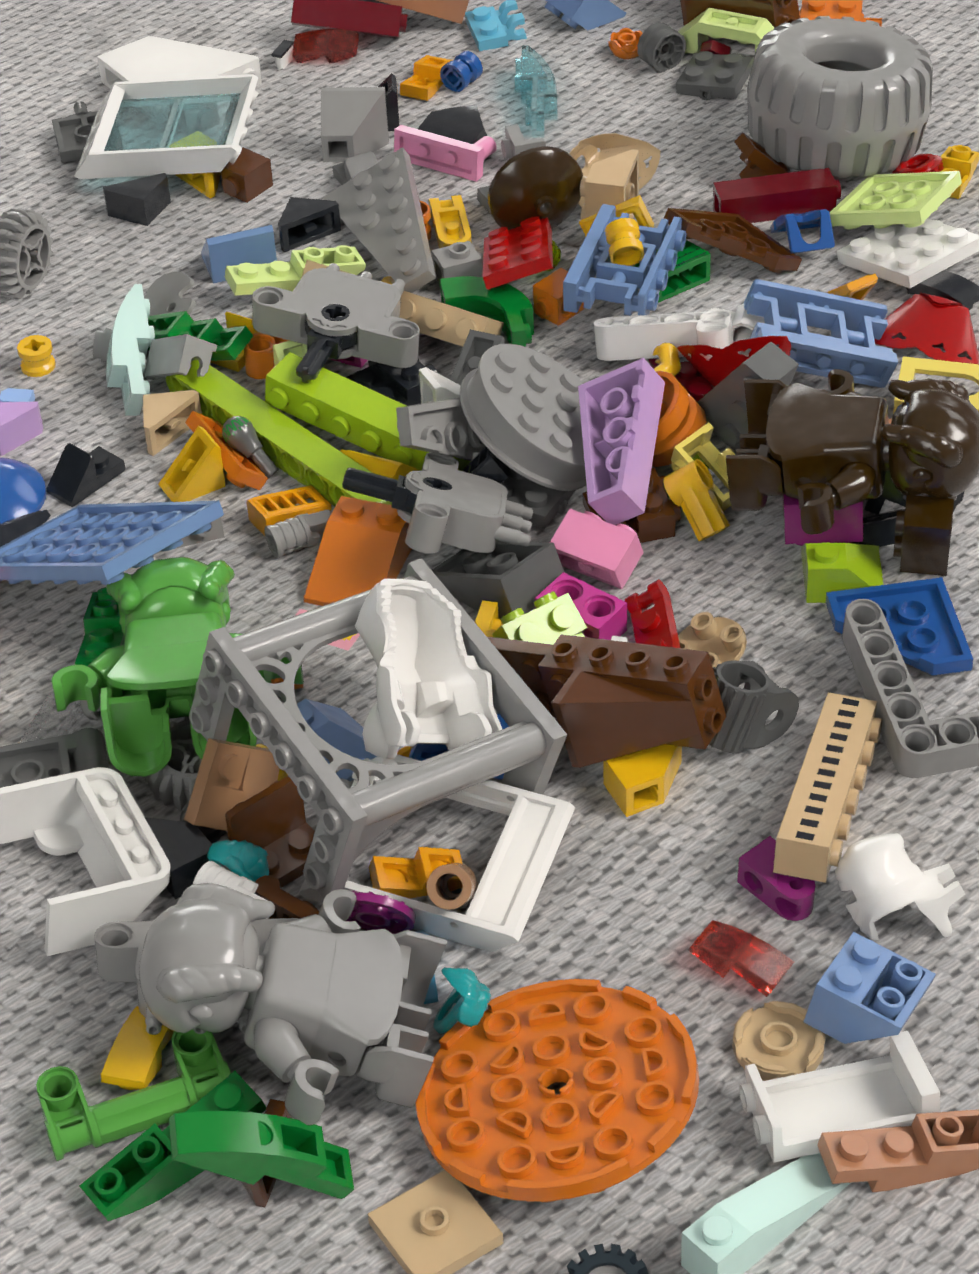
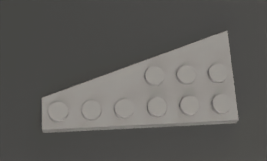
(388, 219)

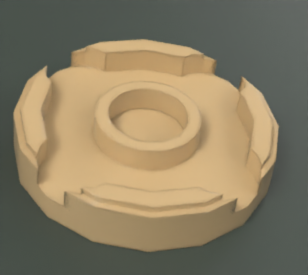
(777, 1041)

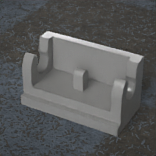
(174, 355)

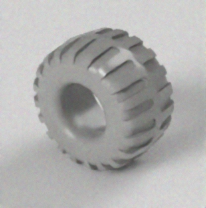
(839, 96)

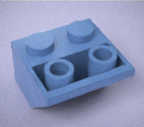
(866, 992)

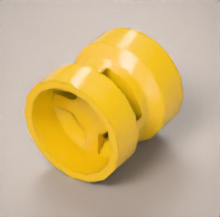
(624, 242)

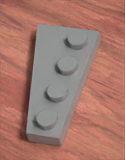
(438, 429)

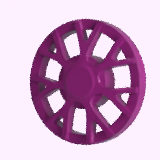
(381, 912)

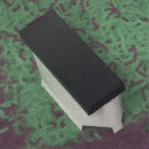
(283, 54)

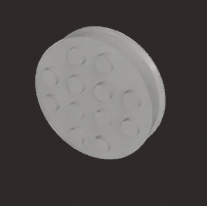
(527, 414)

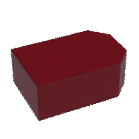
(715, 47)

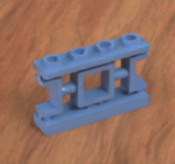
(621, 282)
(852, 326)

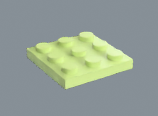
(895, 199)

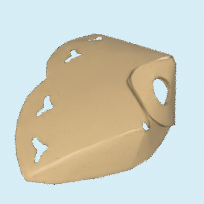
(612, 145)

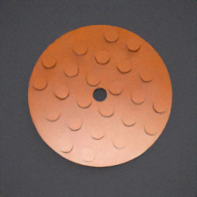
(514, 1138)

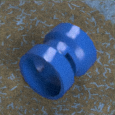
(461, 71)

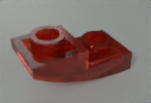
(331, 43)
(728, 948)

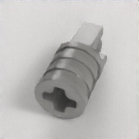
(296, 533)

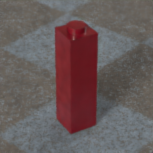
(353, 15)
(777, 194)

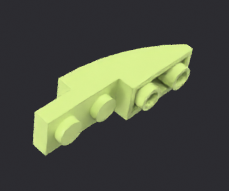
(286, 275)

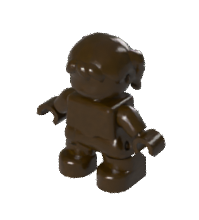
(839, 444)

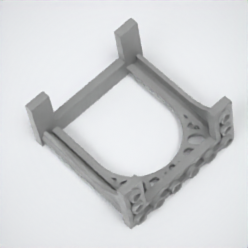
(361, 813)

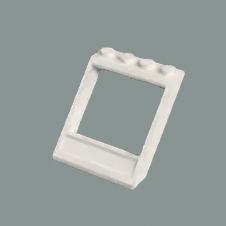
(513, 872)

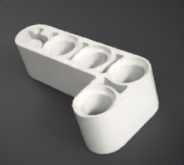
(640, 334)

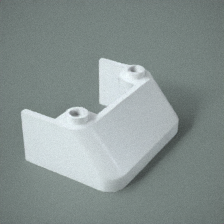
(102, 822)

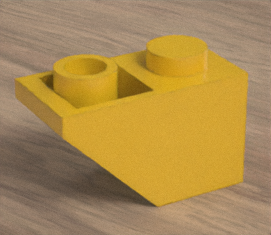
(642, 777)

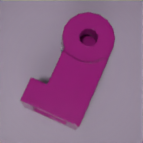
(784, 894)

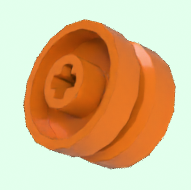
(678, 419)

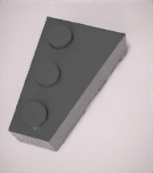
(726, 402)

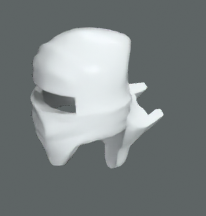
(888, 881)

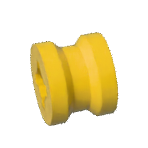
(36, 355)

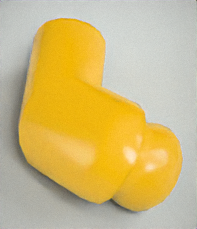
(668, 358)

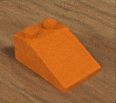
(357, 550)

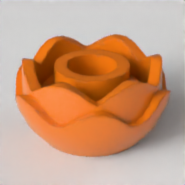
(625, 43)

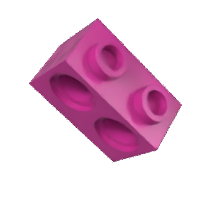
(601, 612)

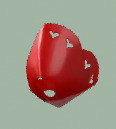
(929, 322)
(727, 359)

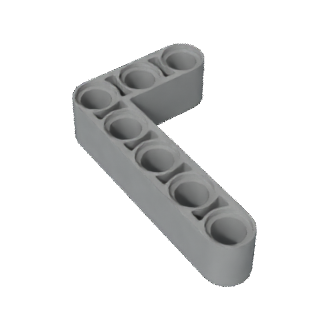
(913, 741)

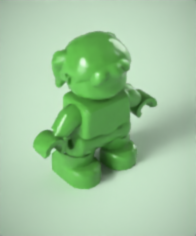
(154, 675)

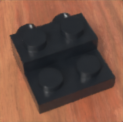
(393, 382)

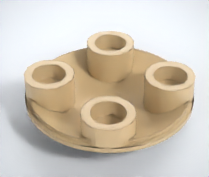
(717, 635)

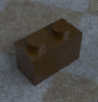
(924, 535)

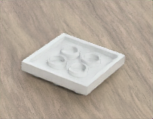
(909, 254)

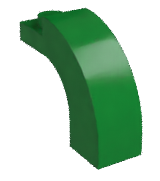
(498, 303)

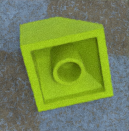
(838, 568)

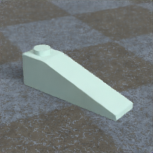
(757, 1218)

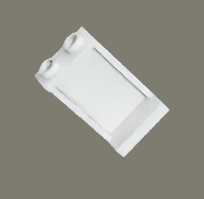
(853, 1096)

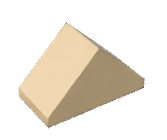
(166, 416)

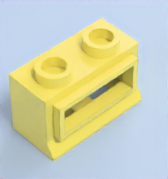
(700, 445)

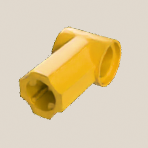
(692, 490)

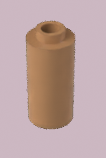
(438, 886)

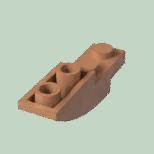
(900, 1157)

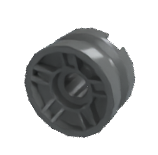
(661, 47)

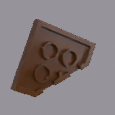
(735, 237)

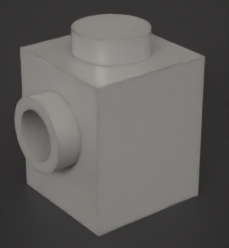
(457, 261)

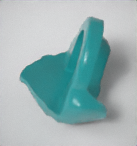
(240, 858)
(470, 1000)

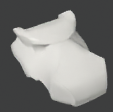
(423, 674)

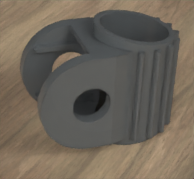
(751, 706)

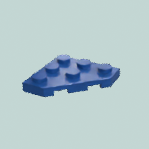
(919, 620)

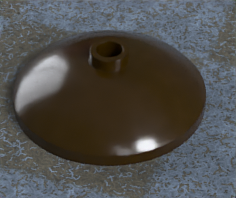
(535, 184)

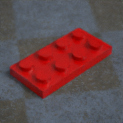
(517, 252)

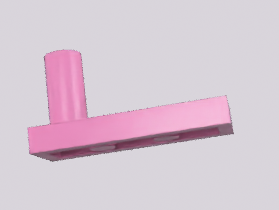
(444, 153)

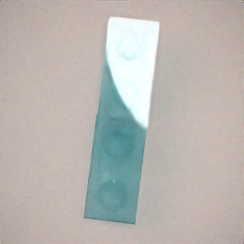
(537, 90)

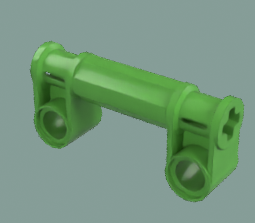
(76, 1125)

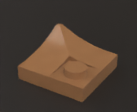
(227, 777)

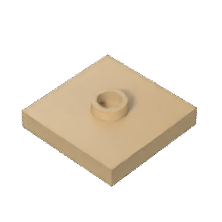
(435, 1227)

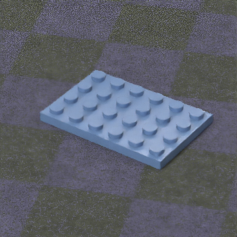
(103, 541)

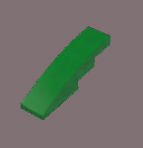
(228, 340)

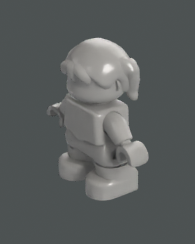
(316, 998)

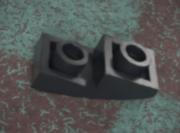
(949, 286)

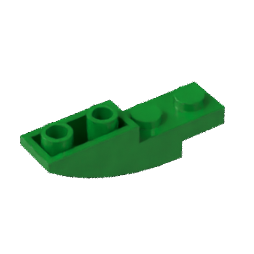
(100, 627)
(258, 1145)
(146, 1168)

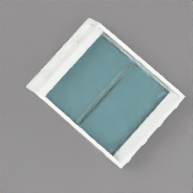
(169, 127)

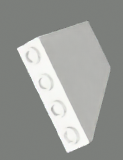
(170, 59)

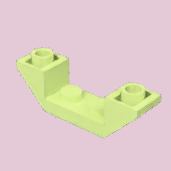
(724, 24)

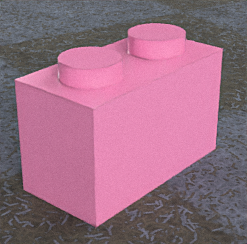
(597, 547)

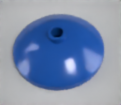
(20, 489)

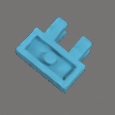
(494, 27)

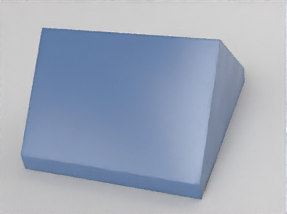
(246, 246)

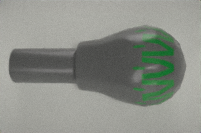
(241, 436)

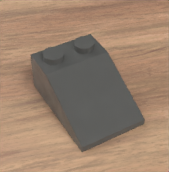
(505, 575)

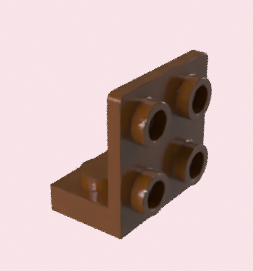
(276, 824)

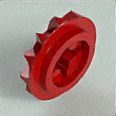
(920, 163)

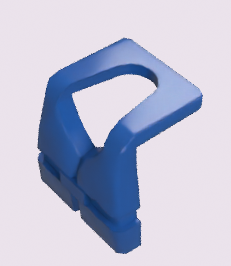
(795, 222)

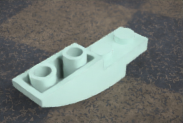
(128, 350)

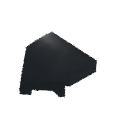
(456, 123)

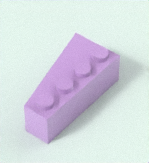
(619, 438)

